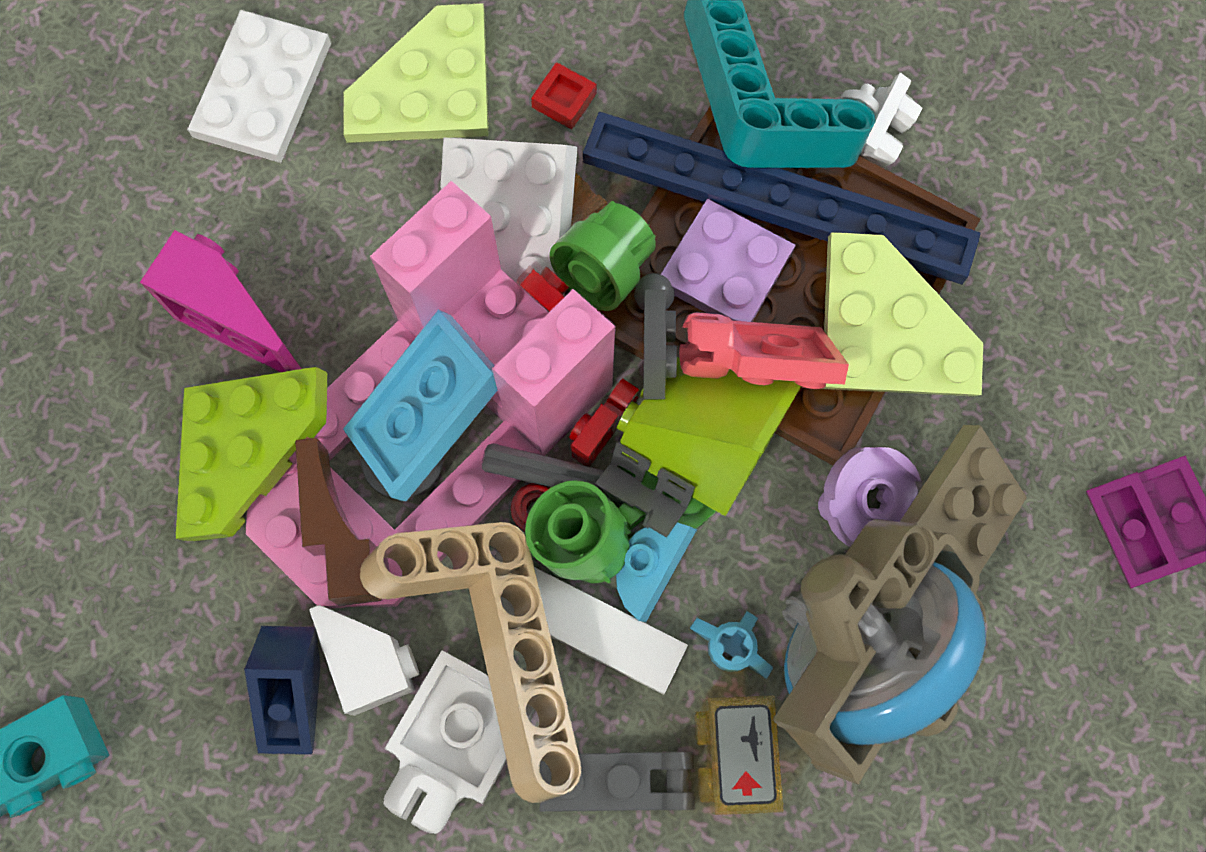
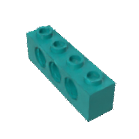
(70, 748)

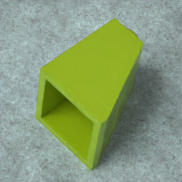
(707, 431)

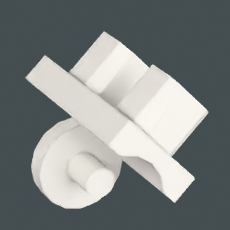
(891, 108)

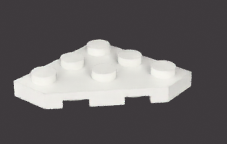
(522, 189)

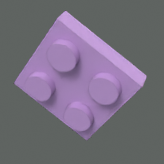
(727, 263)

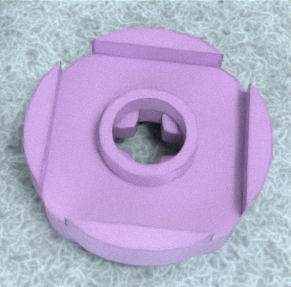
(850, 480)

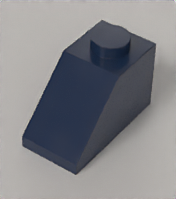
(284, 689)

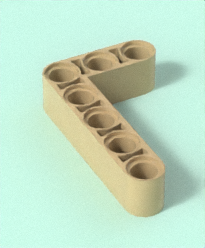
(499, 636)

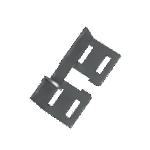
(660, 510)

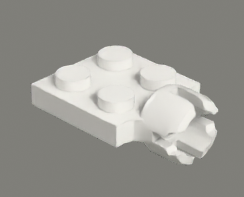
(446, 745)

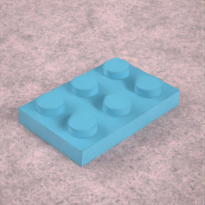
(422, 405)

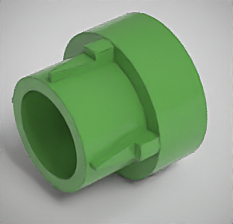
(603, 255)
(578, 533)

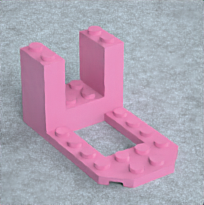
(544, 368)

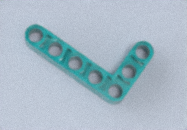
(748, 117)

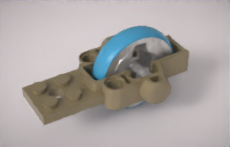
(850, 668)

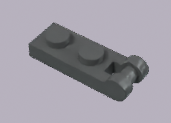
(623, 783)

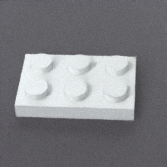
(260, 86)

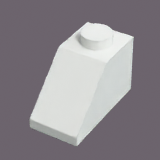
(363, 662)

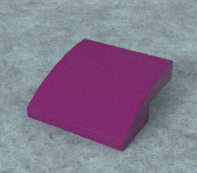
(1153, 520)

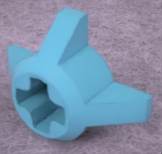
(735, 640)

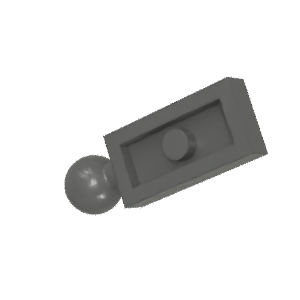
(654, 296)

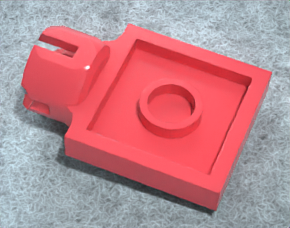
(760, 352)

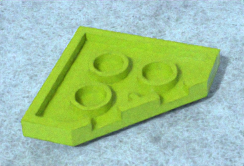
(241, 444)

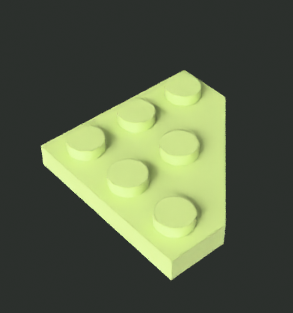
(426, 83)
(894, 324)

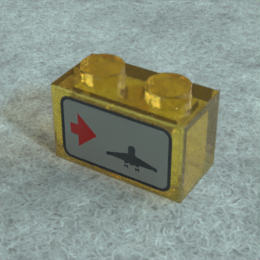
(740, 755)

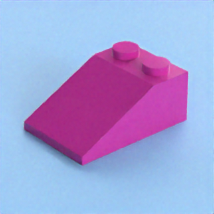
(208, 296)

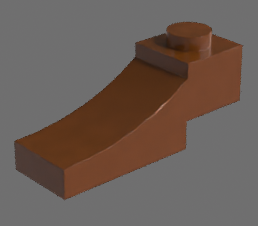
(327, 529)

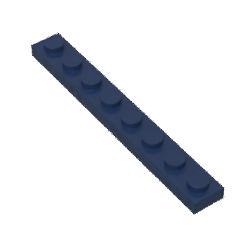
(777, 195)

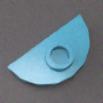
(650, 567)

